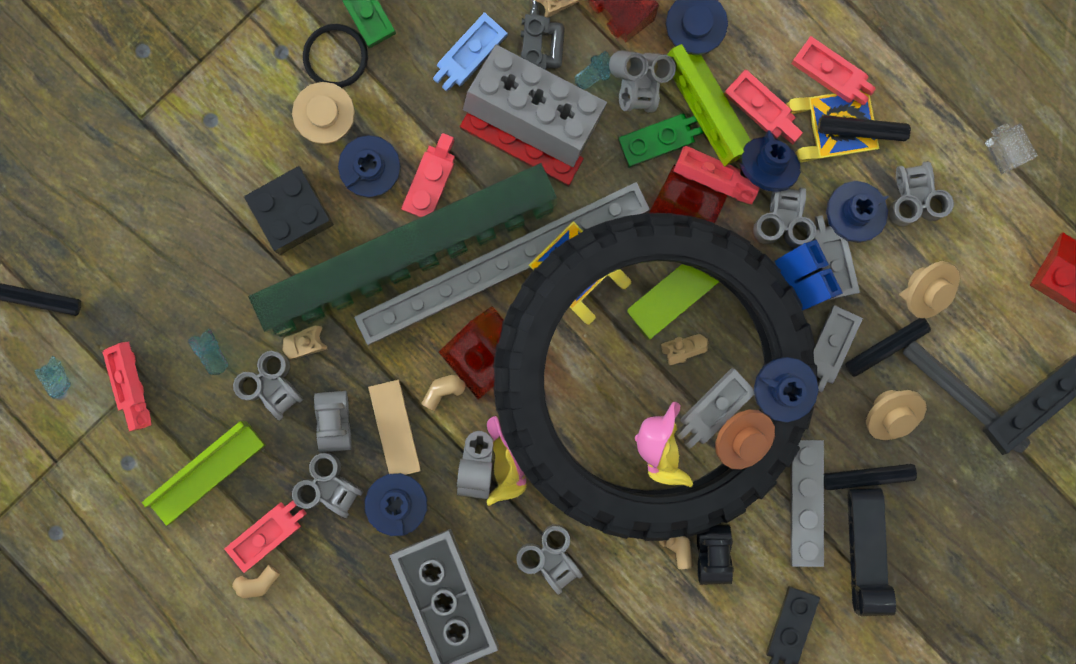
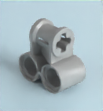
(641, 78)
(917, 194)
(786, 212)
(270, 387)
(332, 421)
(475, 468)
(328, 488)
(552, 560)

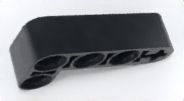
(869, 554)

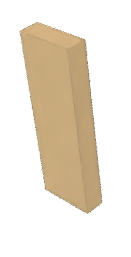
(394, 428)

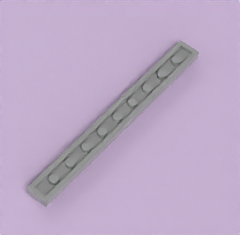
(489, 268)

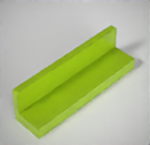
(709, 105)
(670, 299)
(204, 472)

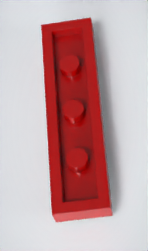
(520, 150)

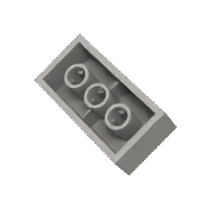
(534, 105)
(436, 619)

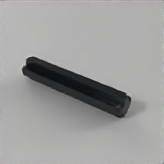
(864, 128)
(40, 299)
(888, 347)
(870, 477)

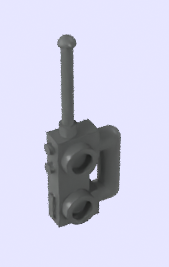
(536, 26)

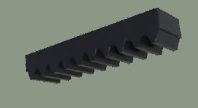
(1033, 408)

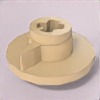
(323, 113)
(931, 289)
(895, 414)

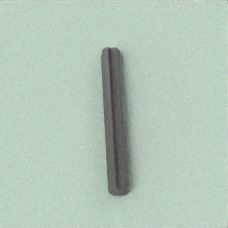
(954, 387)

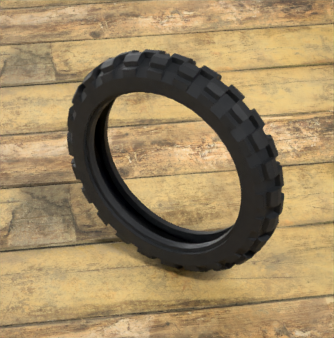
(525, 345)

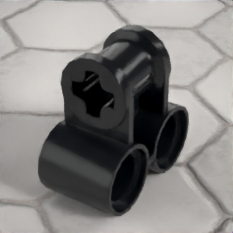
(714, 556)

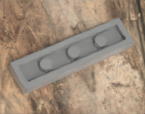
(807, 505)

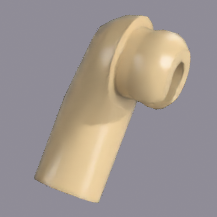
(440, 387)
(682, 548)
(255, 587)

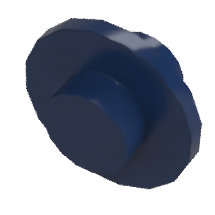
(697, 25)
(770, 163)
(369, 166)
(857, 211)
(786, 389)
(395, 504)

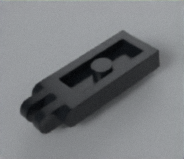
(792, 626)

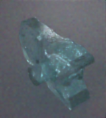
(595, 71)
(209, 352)
(53, 378)

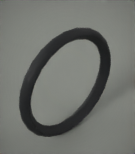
(330, 27)

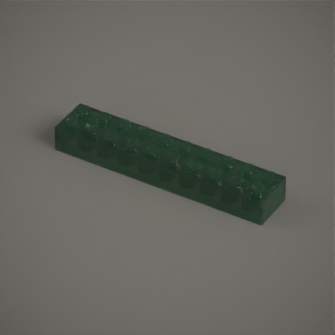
(404, 250)

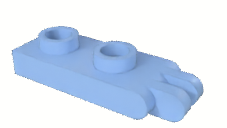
(469, 52)

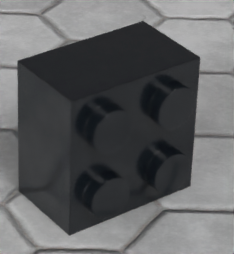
(288, 210)

